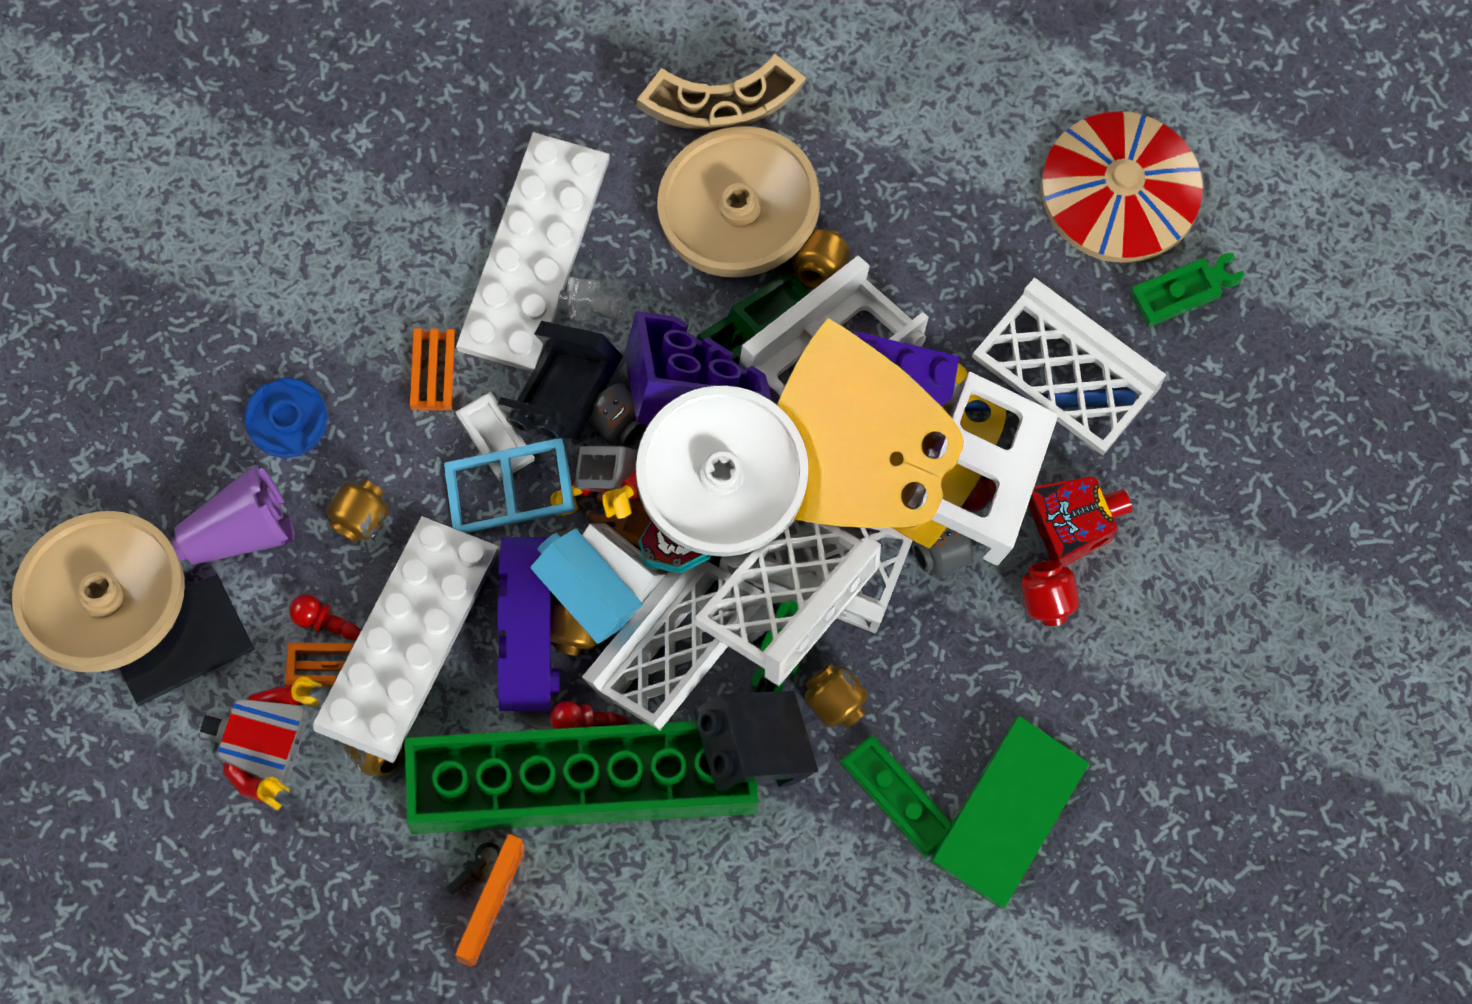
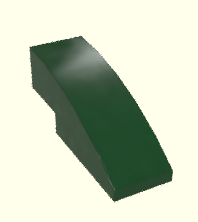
(755, 313)

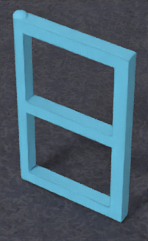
(504, 458)

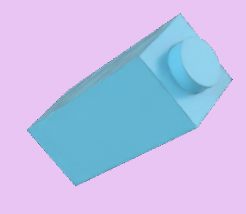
(585, 584)

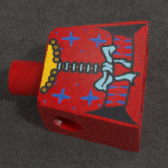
(1076, 517)

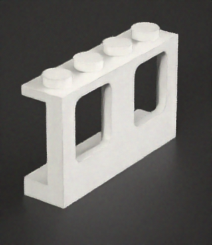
(838, 299)
(1011, 469)

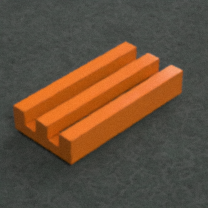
(433, 338)
(315, 648)

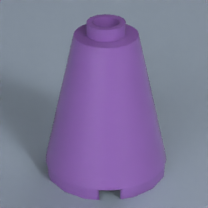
(235, 521)

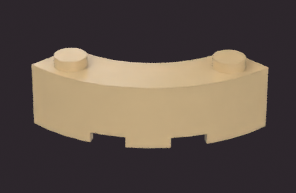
(721, 106)

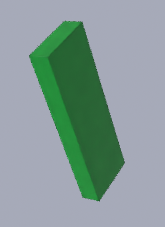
(897, 795)

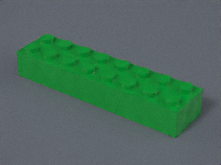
(564, 778)

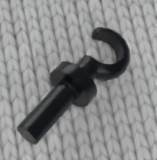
(472, 869)

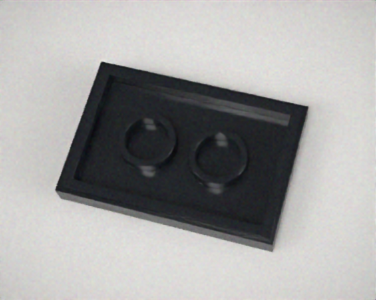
(200, 640)

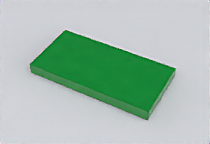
(1009, 812)

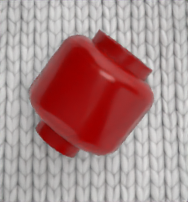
(1049, 592)

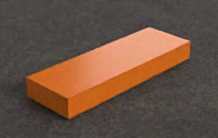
(490, 901)

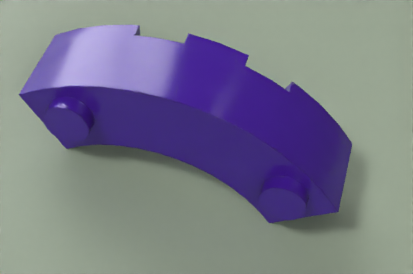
(525, 615)

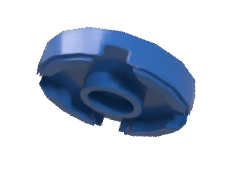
(288, 430)

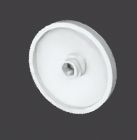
(722, 470)

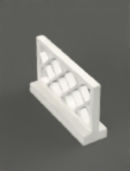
(1089, 339)
(862, 610)
(813, 616)
(654, 626)

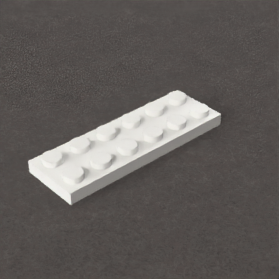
(533, 251)
(406, 639)

